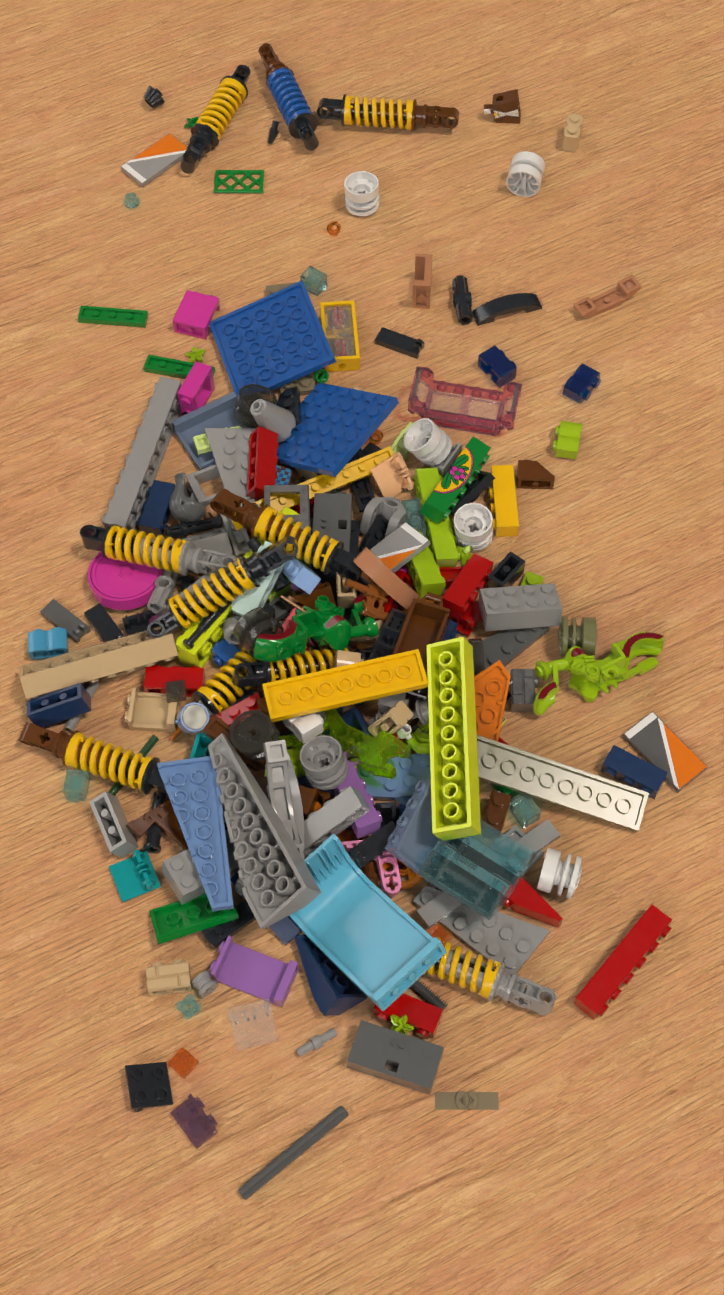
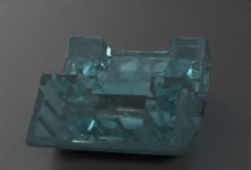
(478, 869)

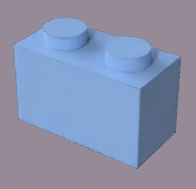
(301, 575)

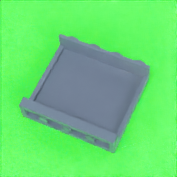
(212, 415)
(413, 835)

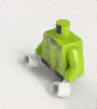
(417, 737)

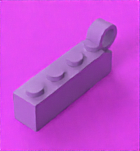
(372, 819)

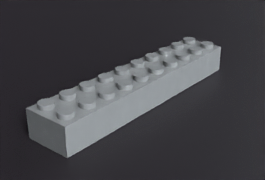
(145, 456)

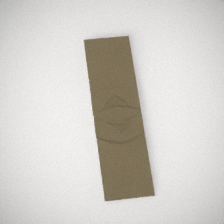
(466, 1100)

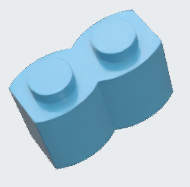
(47, 643)

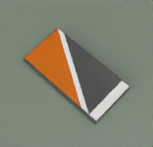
(665, 750)

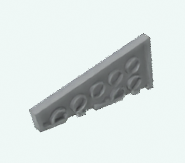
(231, 455)
(499, 938)

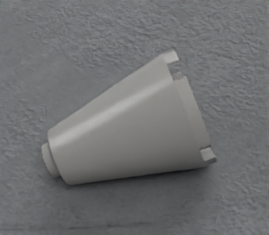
(273, 418)

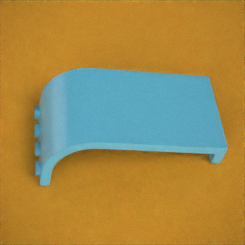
(364, 928)

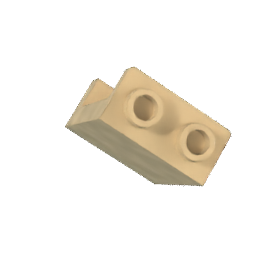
(151, 712)

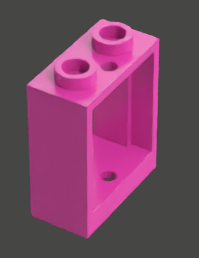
(196, 388)

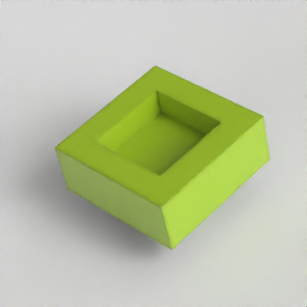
(532, 579)

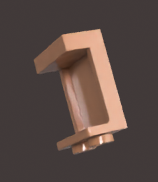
(421, 288)

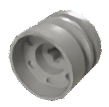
(324, 762)

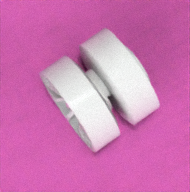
(525, 174)

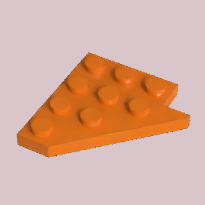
(490, 699)

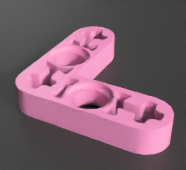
(384, 858)

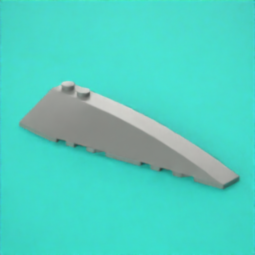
(268, 860)

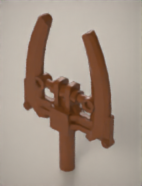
(371, 593)

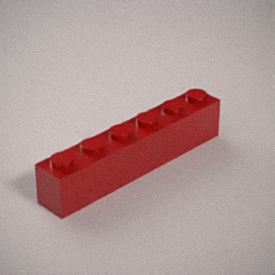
(623, 962)

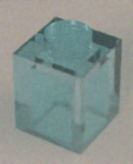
(314, 280)
(76, 785)
(524, 810)

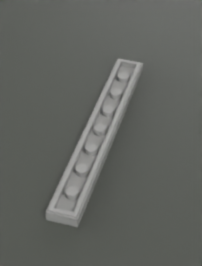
(444, 904)

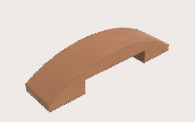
(608, 300)
(385, 578)

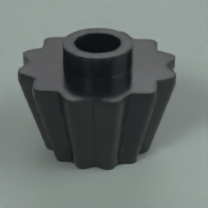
(153, 97)

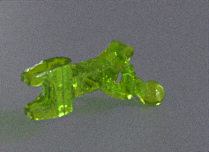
(371, 750)

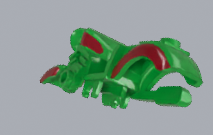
(322, 625)

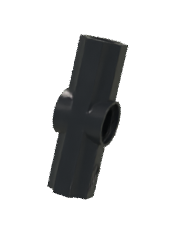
(462, 300)

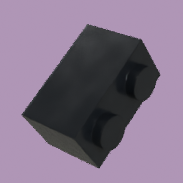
(506, 572)

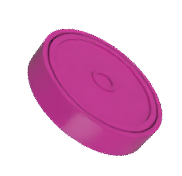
(121, 583)

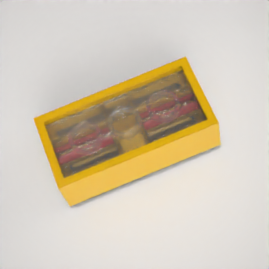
(340, 329)

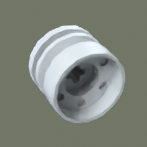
(361, 193)
(427, 442)
(473, 526)
(559, 873)

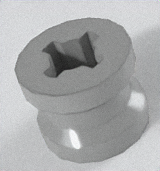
(204, 984)

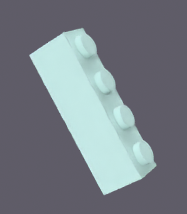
(258, 596)

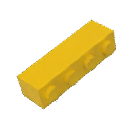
(504, 501)

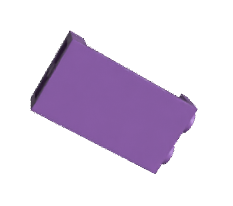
(253, 972)

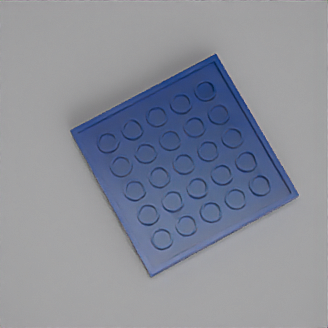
(272, 340)
(333, 428)

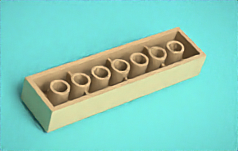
(96, 662)

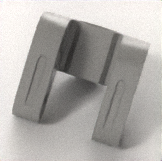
(388, 507)

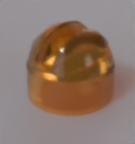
(330, 226)
(380, 436)

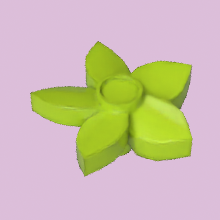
(195, 354)
(464, 554)
(399, 1024)

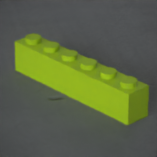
(440, 535)

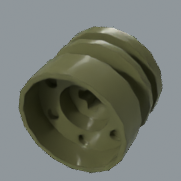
(577, 635)

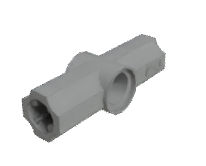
(163, 590)

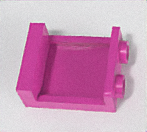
(195, 314)

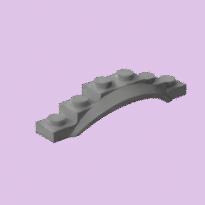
(284, 791)

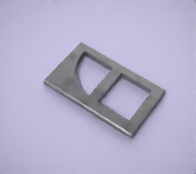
(303, 490)

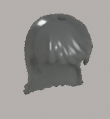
(181, 505)

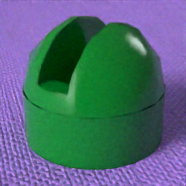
(322, 378)

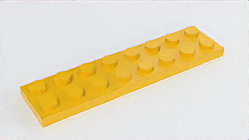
(345, 685)

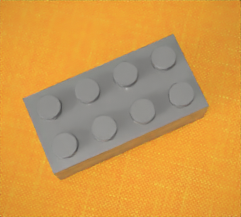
(520, 607)
(183, 875)

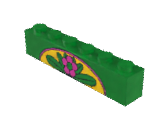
(455, 480)

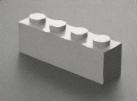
(333, 818)

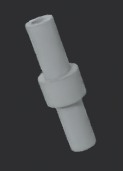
(316, 1042)

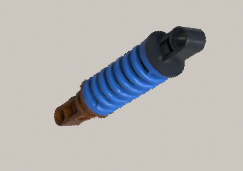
(289, 98)

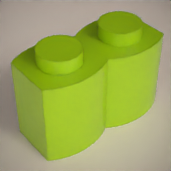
(568, 439)

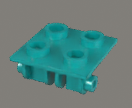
(134, 876)

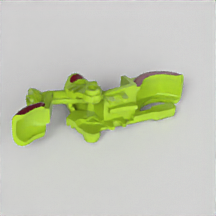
(592, 675)

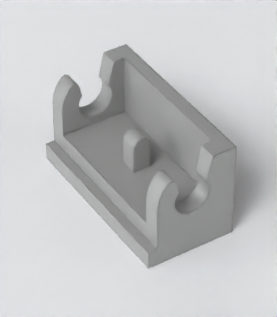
(444, 466)

